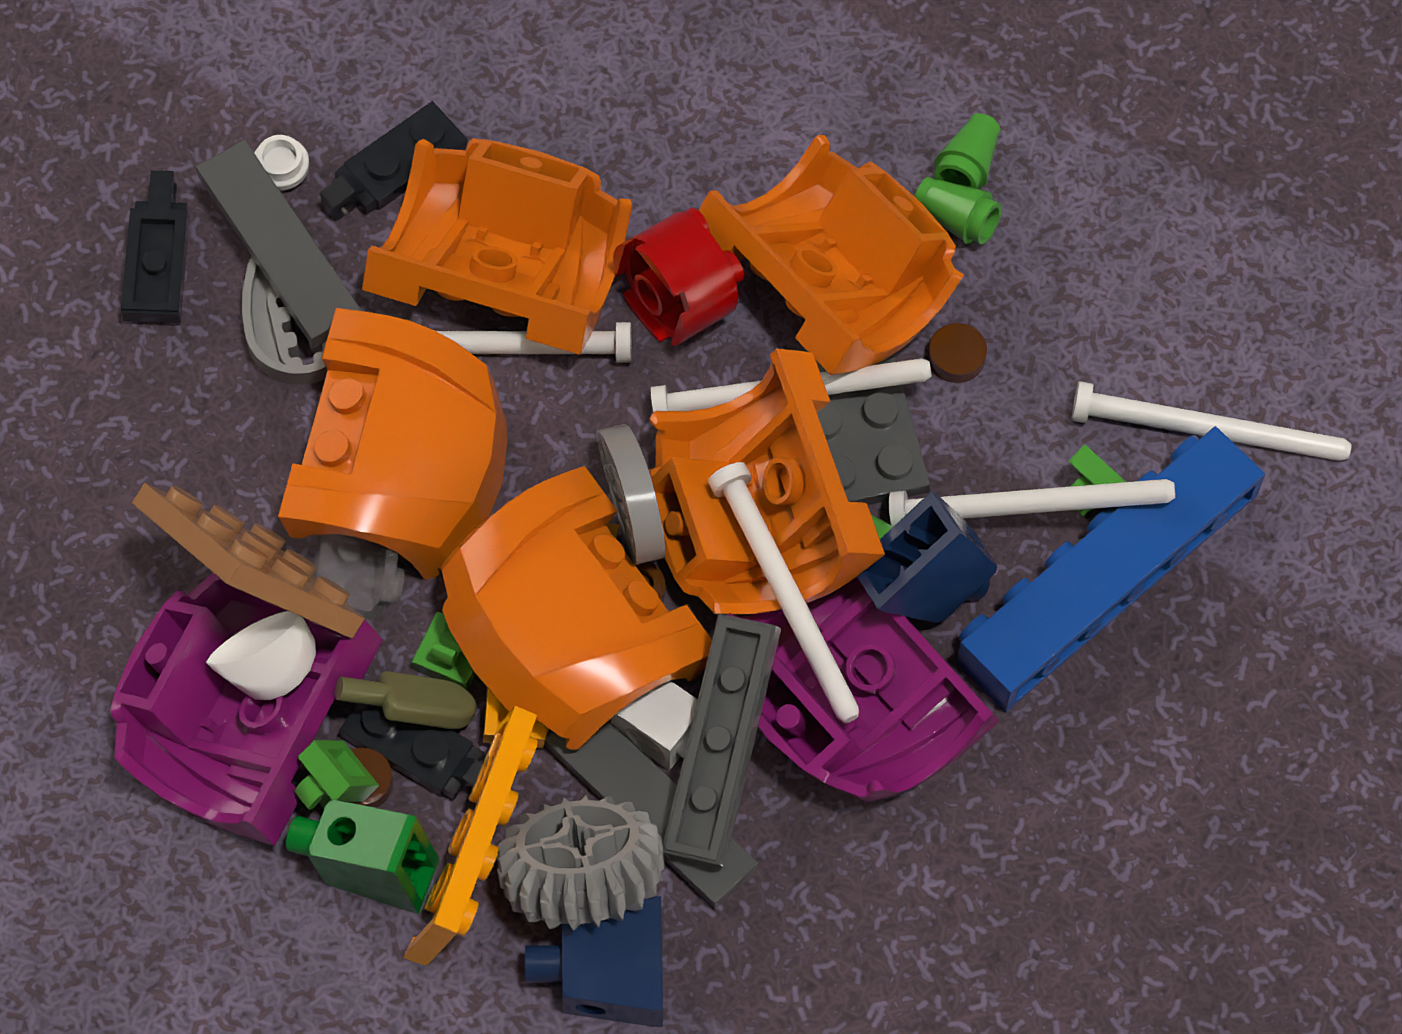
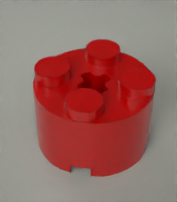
(678, 276)

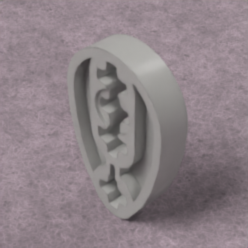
(270, 333)
(632, 493)

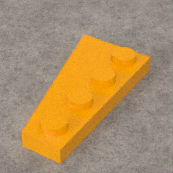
(471, 843)

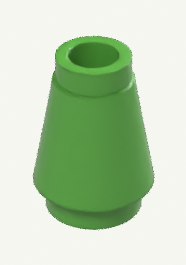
(969, 153)
(961, 209)

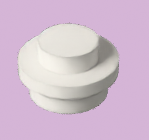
(283, 160)

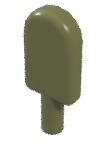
(412, 699)

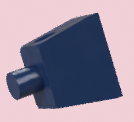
(929, 564)
(607, 969)

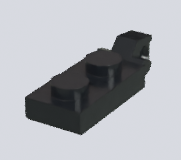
(383, 168)
(156, 254)
(425, 754)

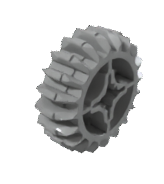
(580, 862)

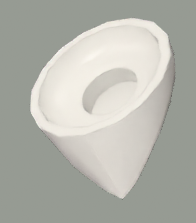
(267, 656)

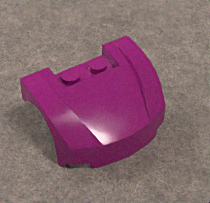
(909, 700)
(203, 737)

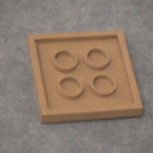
(249, 558)

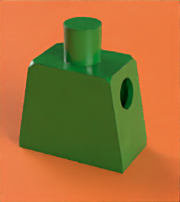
(368, 852)

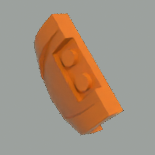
(507, 235)
(844, 254)
(400, 442)
(791, 483)
(562, 612)

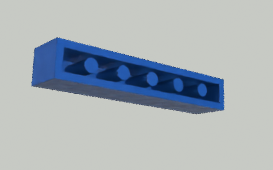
(1106, 570)

